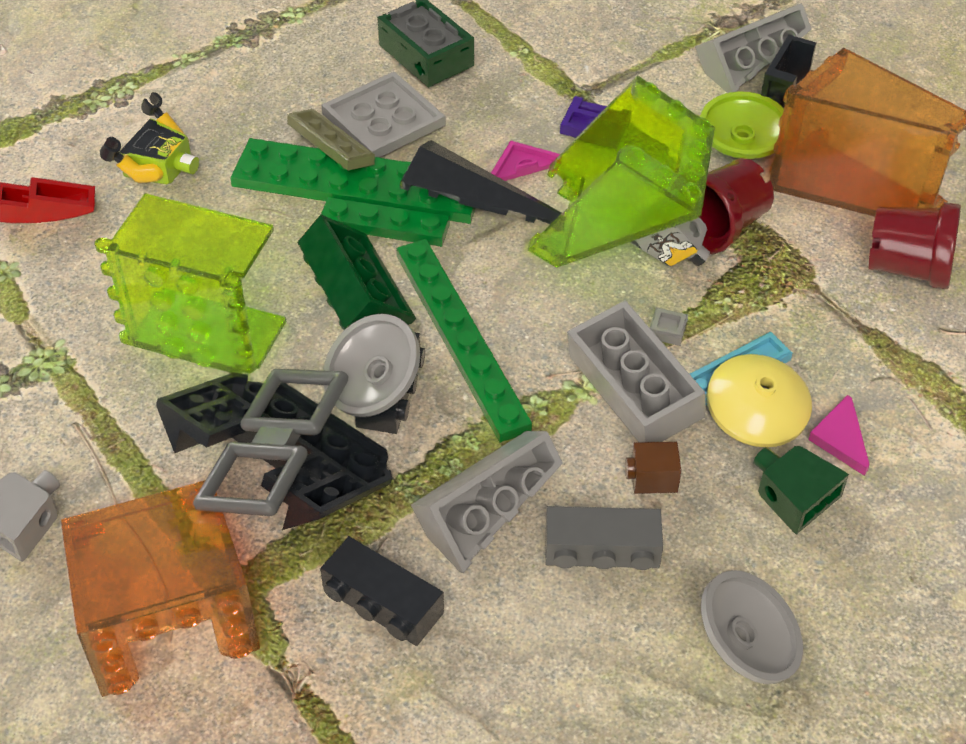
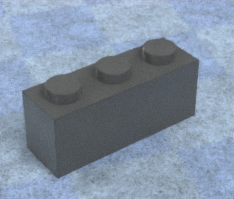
(603, 537)

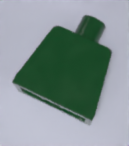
(799, 485)

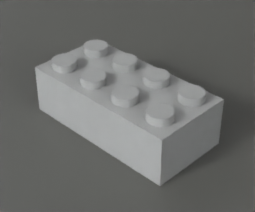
(636, 374)

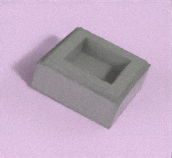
(669, 325)

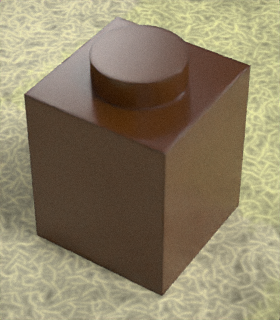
(654, 467)

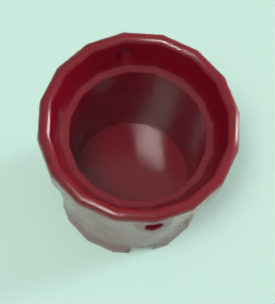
(733, 201)
(916, 242)

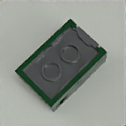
(426, 41)

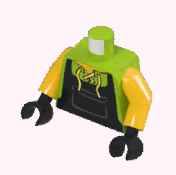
(155, 151)

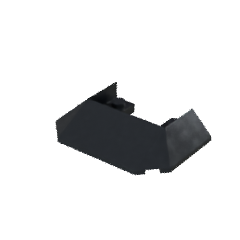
(339, 462)

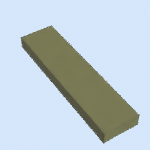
(330, 139)

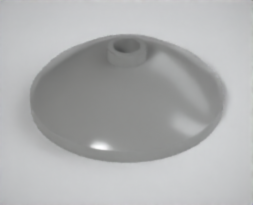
(366, 352)
(751, 627)

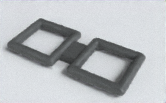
(273, 441)

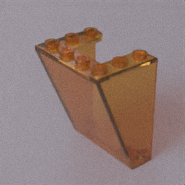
(864, 138)
(150, 572)

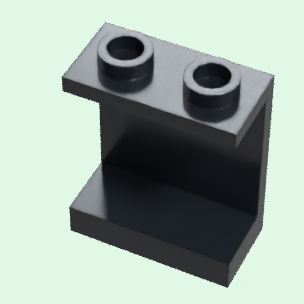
(788, 67)

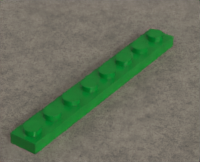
(464, 341)

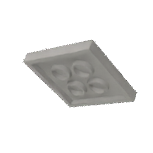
(384, 114)

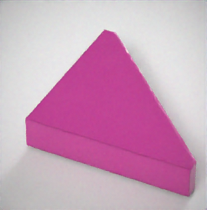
(522, 160)
(842, 437)

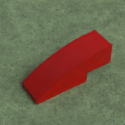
(45, 201)

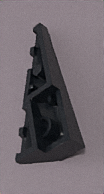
(461, 180)

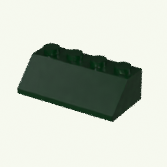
(351, 273)

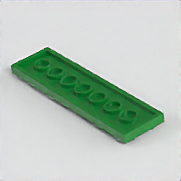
(316, 176)

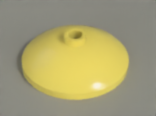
(755, 413)

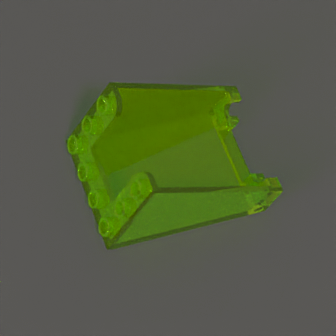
(628, 175)

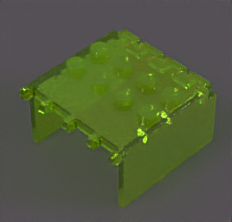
(182, 286)

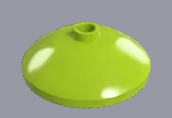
(744, 124)

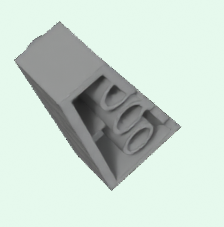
(745, 51)
(478, 501)

